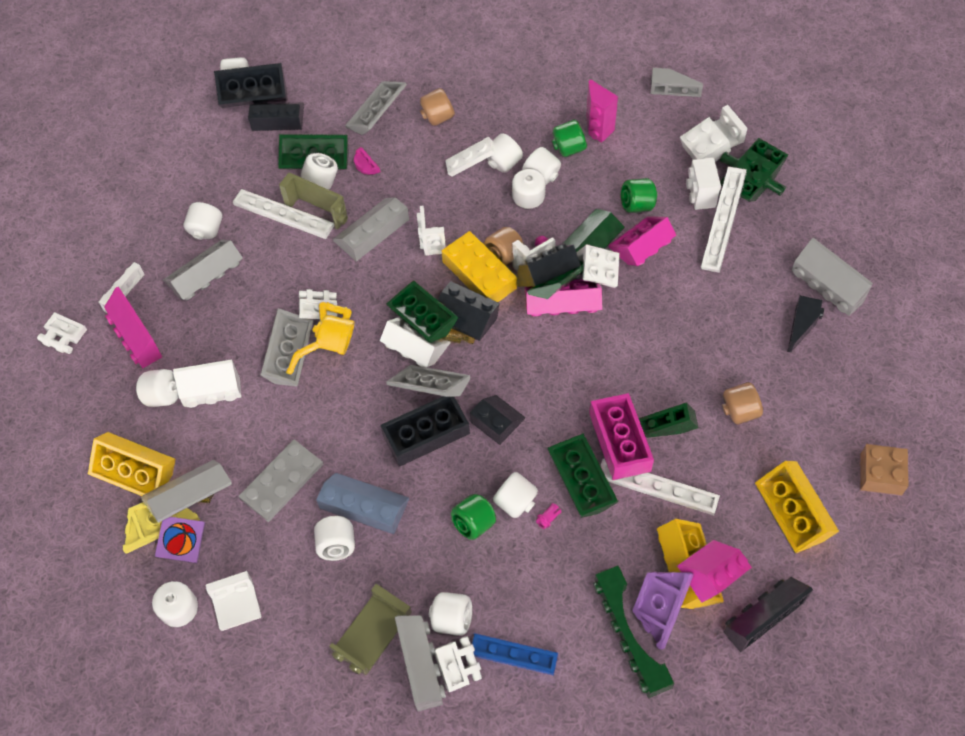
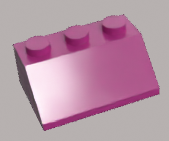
(600, 111)
(643, 240)
(714, 568)

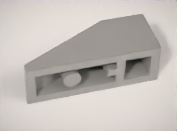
(670, 82)

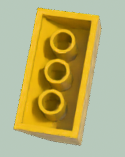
(129, 464)
(796, 506)
(679, 542)

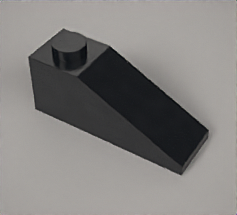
(806, 315)

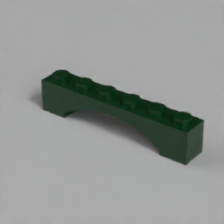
(652, 675)

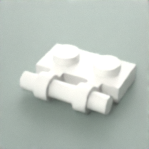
(310, 306)
(62, 327)
(451, 665)

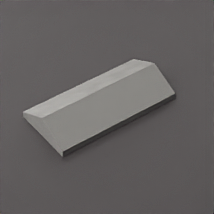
(375, 106)
(287, 336)
(430, 381)
(186, 490)

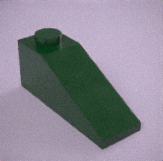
(669, 421)

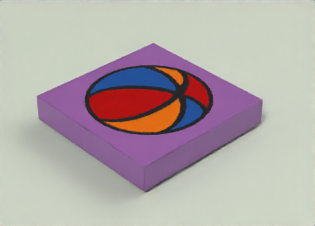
(180, 539)

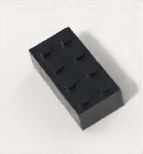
(425, 429)

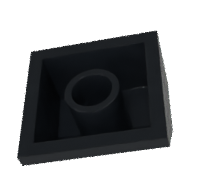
(495, 418)

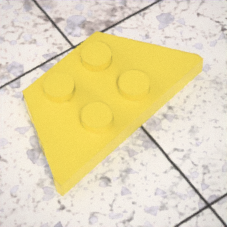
(144, 528)

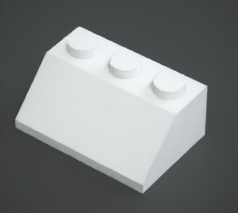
(404, 339)
(207, 383)

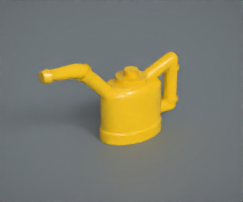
(330, 333)

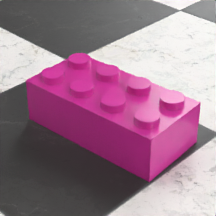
(621, 436)

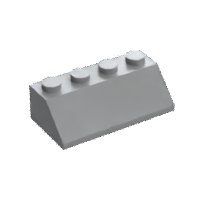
(372, 228)
(203, 269)
(831, 277)
(419, 662)

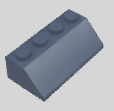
(362, 502)

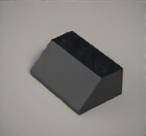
(276, 116)
(547, 265)
(473, 310)

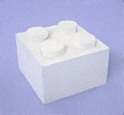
(705, 141)
(703, 183)

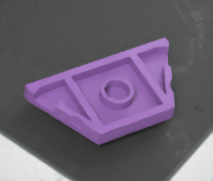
(661, 602)

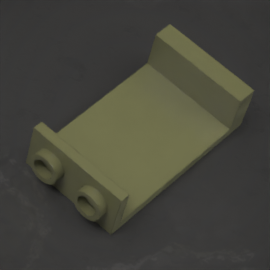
(295, 187)
(370, 631)

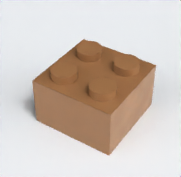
(884, 469)

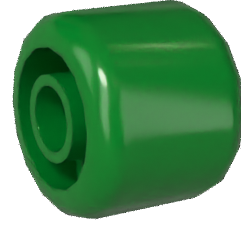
(569, 138)
(638, 195)
(473, 516)

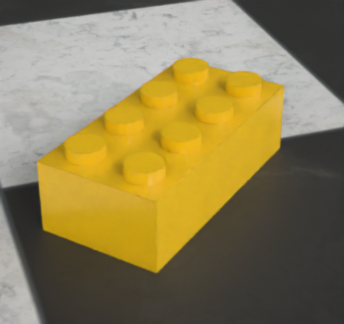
(479, 267)

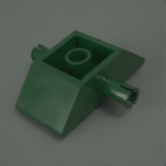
(762, 166)

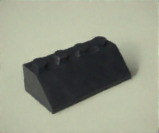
(250, 85)
(767, 612)

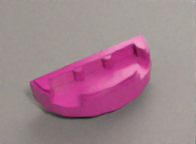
(364, 163)

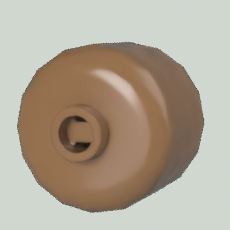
(436, 107)
(501, 244)
(742, 403)

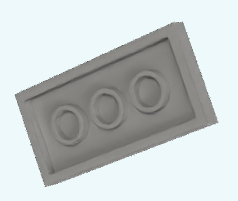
(281, 480)

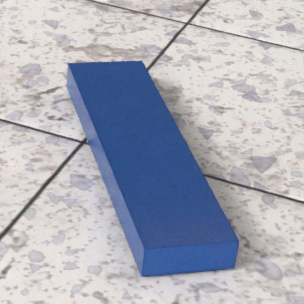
(514, 654)

